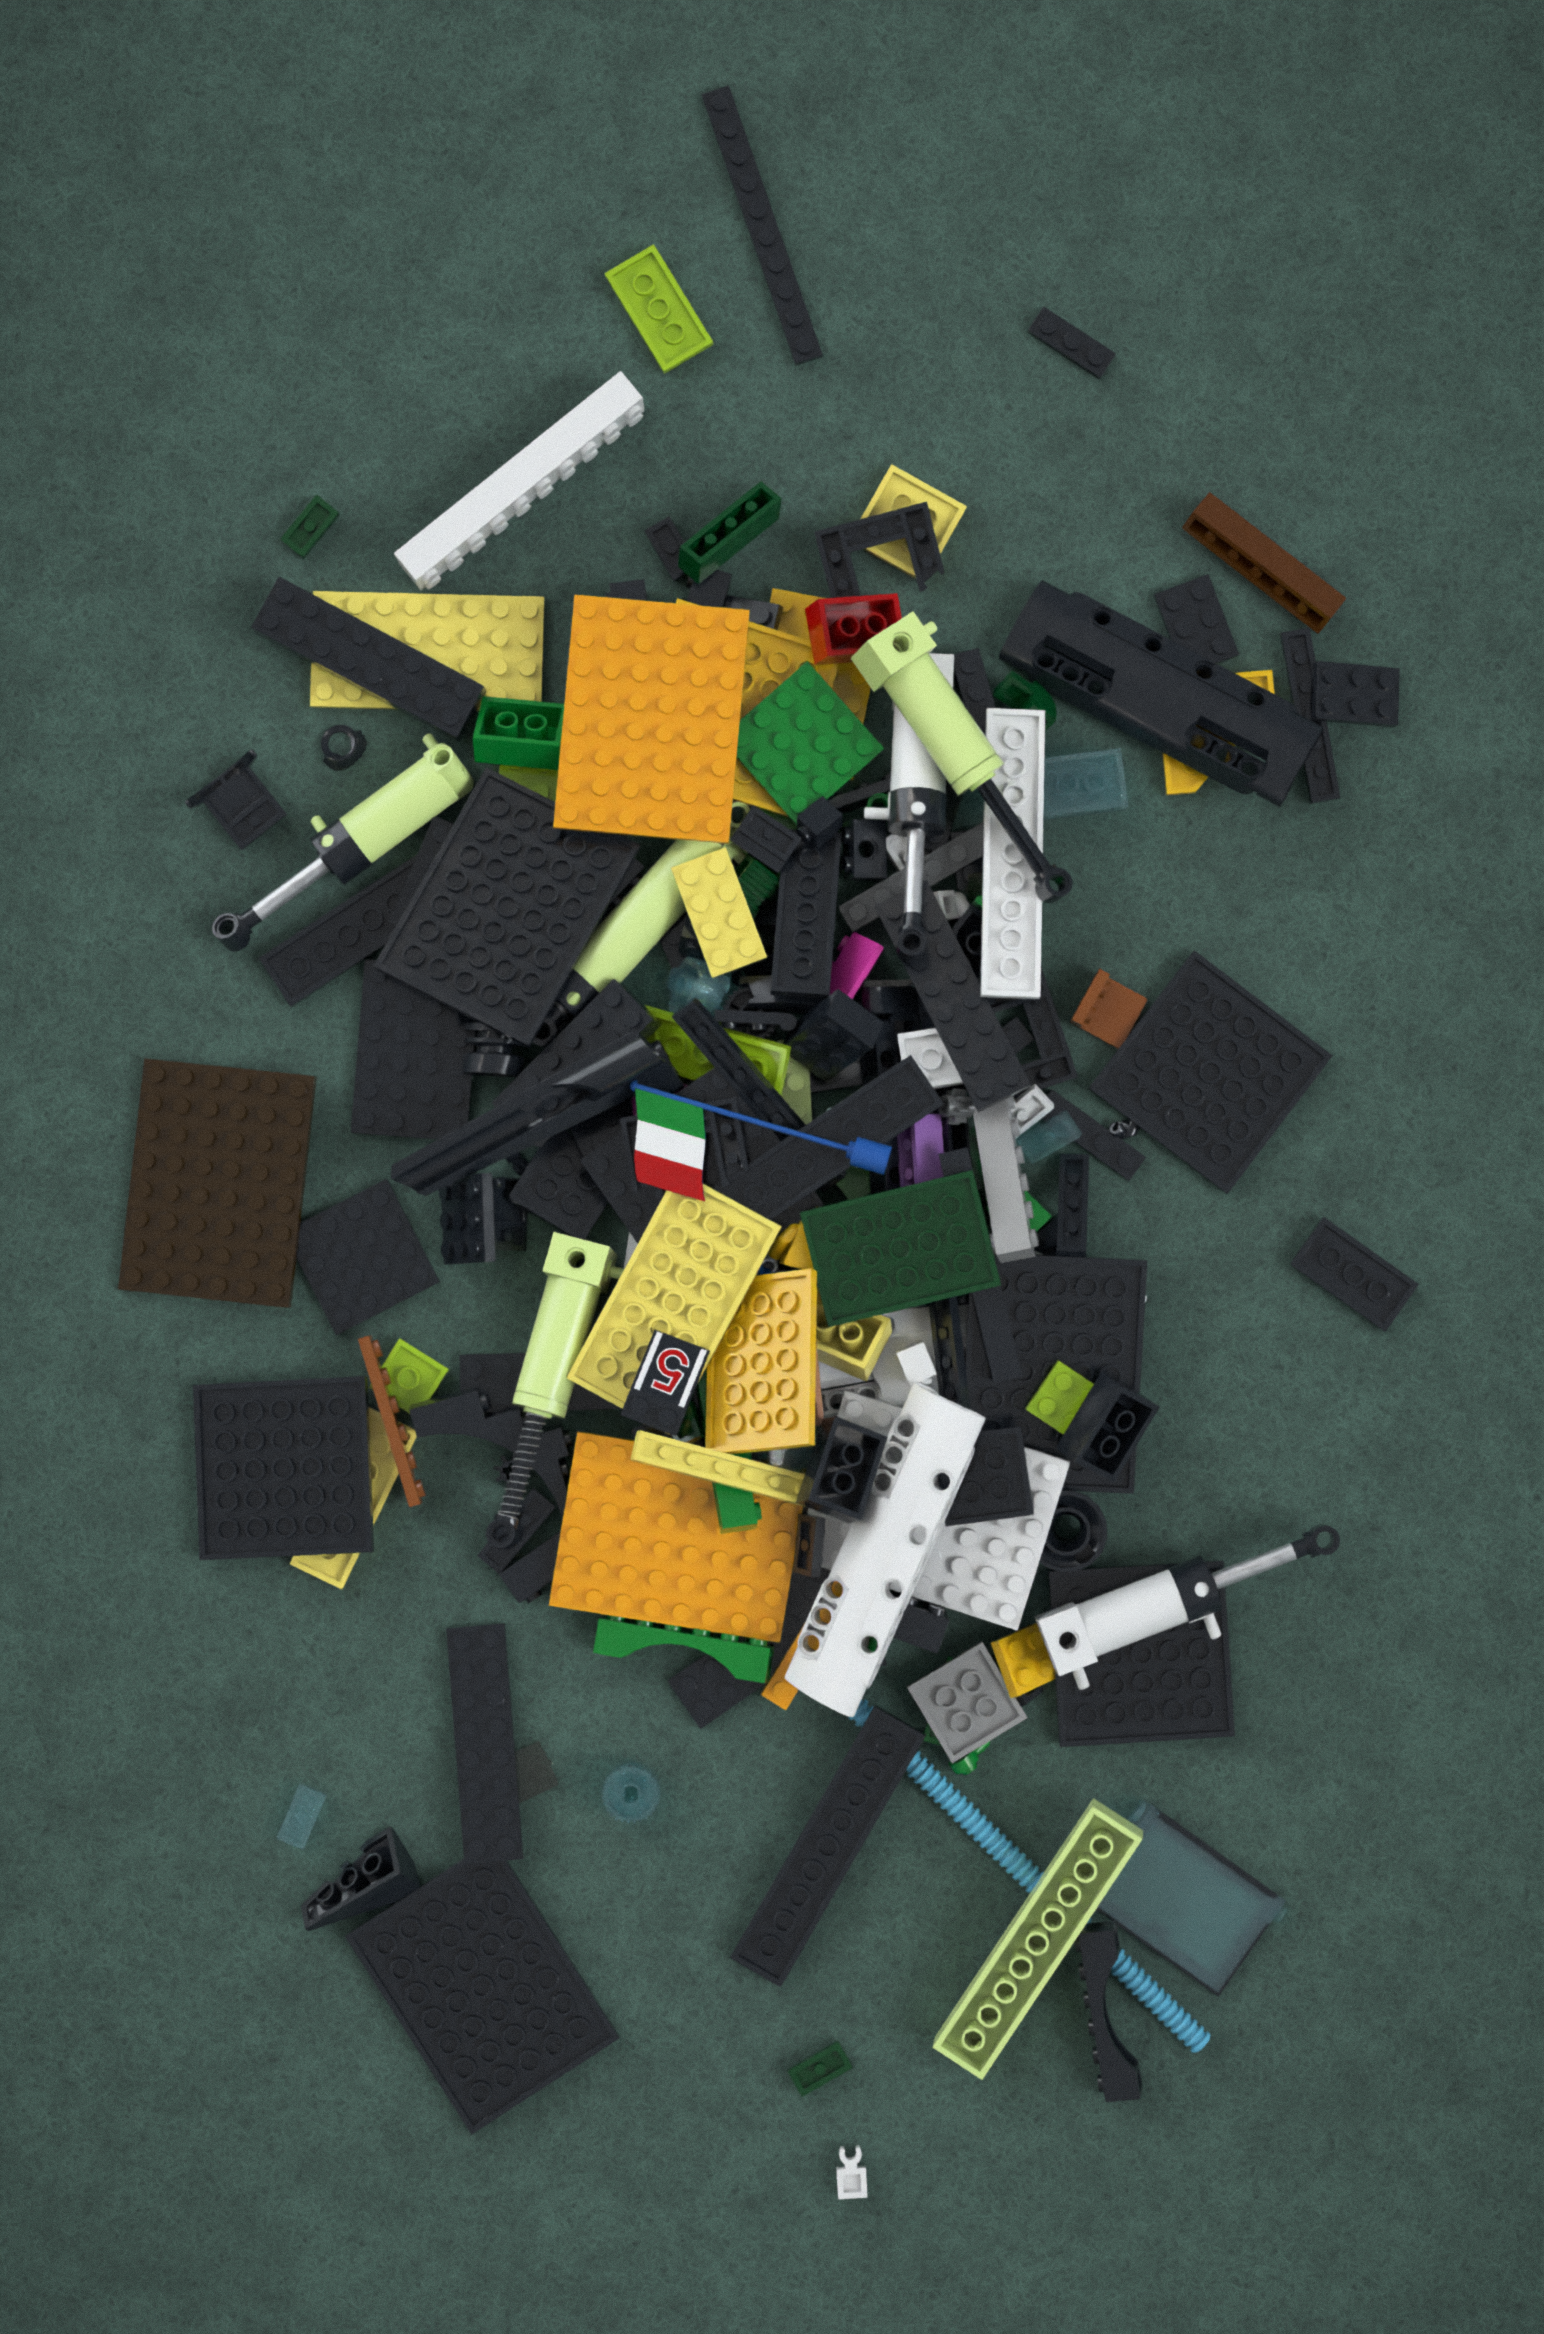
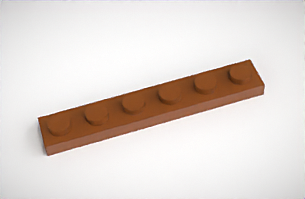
(388, 1408)

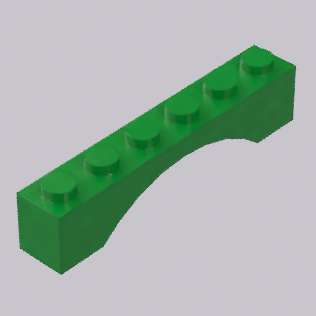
(743, 1659)

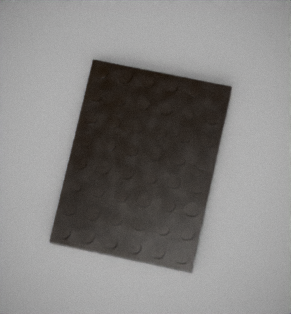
(217, 1183)

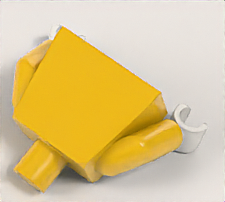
(790, 1248)

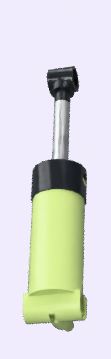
(363, 833)

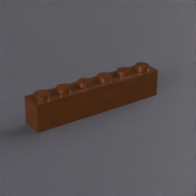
(1263, 562)

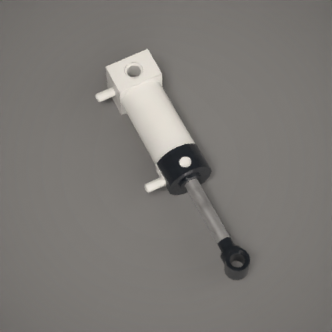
(914, 811)
(1157, 1604)

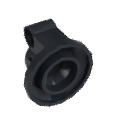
(1083, 1548)

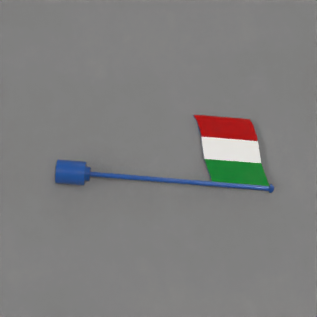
(674, 1140)

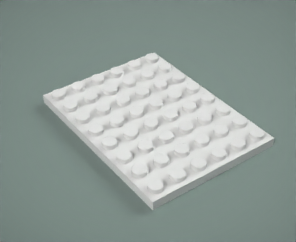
(972, 1566)

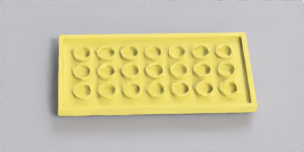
(477, 635)
(679, 1281)

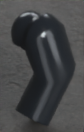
(1125, 1129)

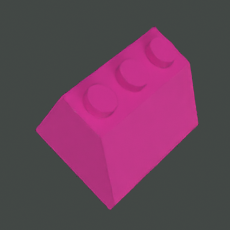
(854, 963)

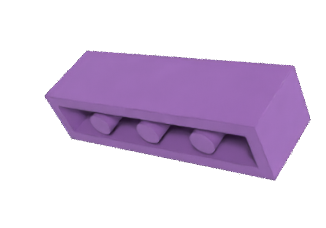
(919, 1151)

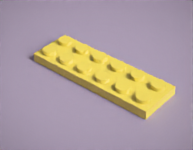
(337, 1567)

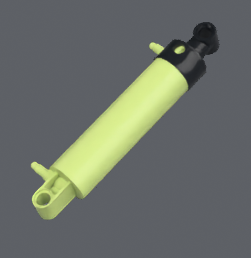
(631, 929)

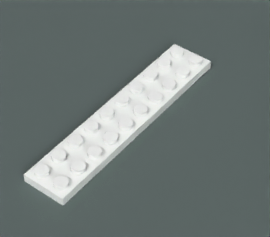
(1008, 890)

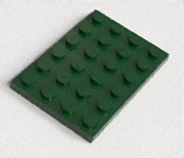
(900, 1248)

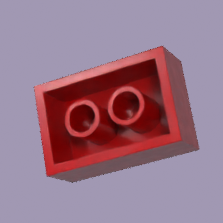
(845, 624)

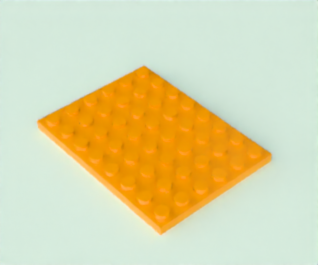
(651, 719)
(653, 1548)

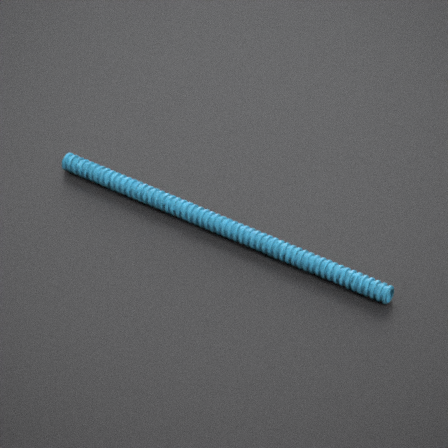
(1029, 1876)

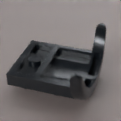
(240, 802)
(509, 1218)

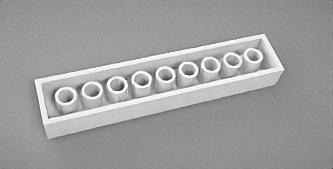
(521, 481)

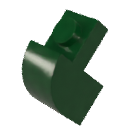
(1021, 694)

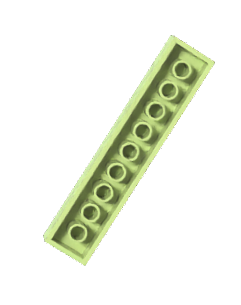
(1037, 1938)

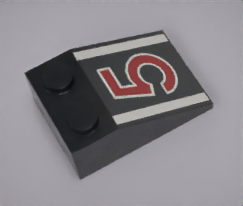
(665, 1382)

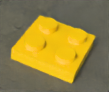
(1023, 1660)

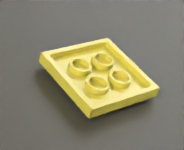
(903, 490)

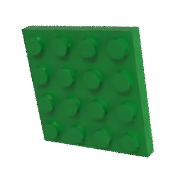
(803, 742)

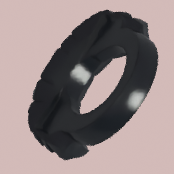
(339, 762)

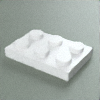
(931, 1057)

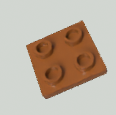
(1108, 1010)

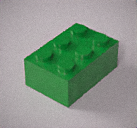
(518, 733)

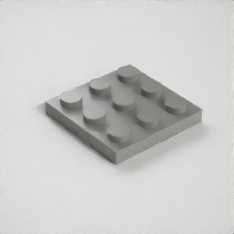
(966, 1702)

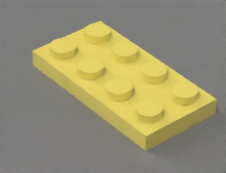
(719, 912)

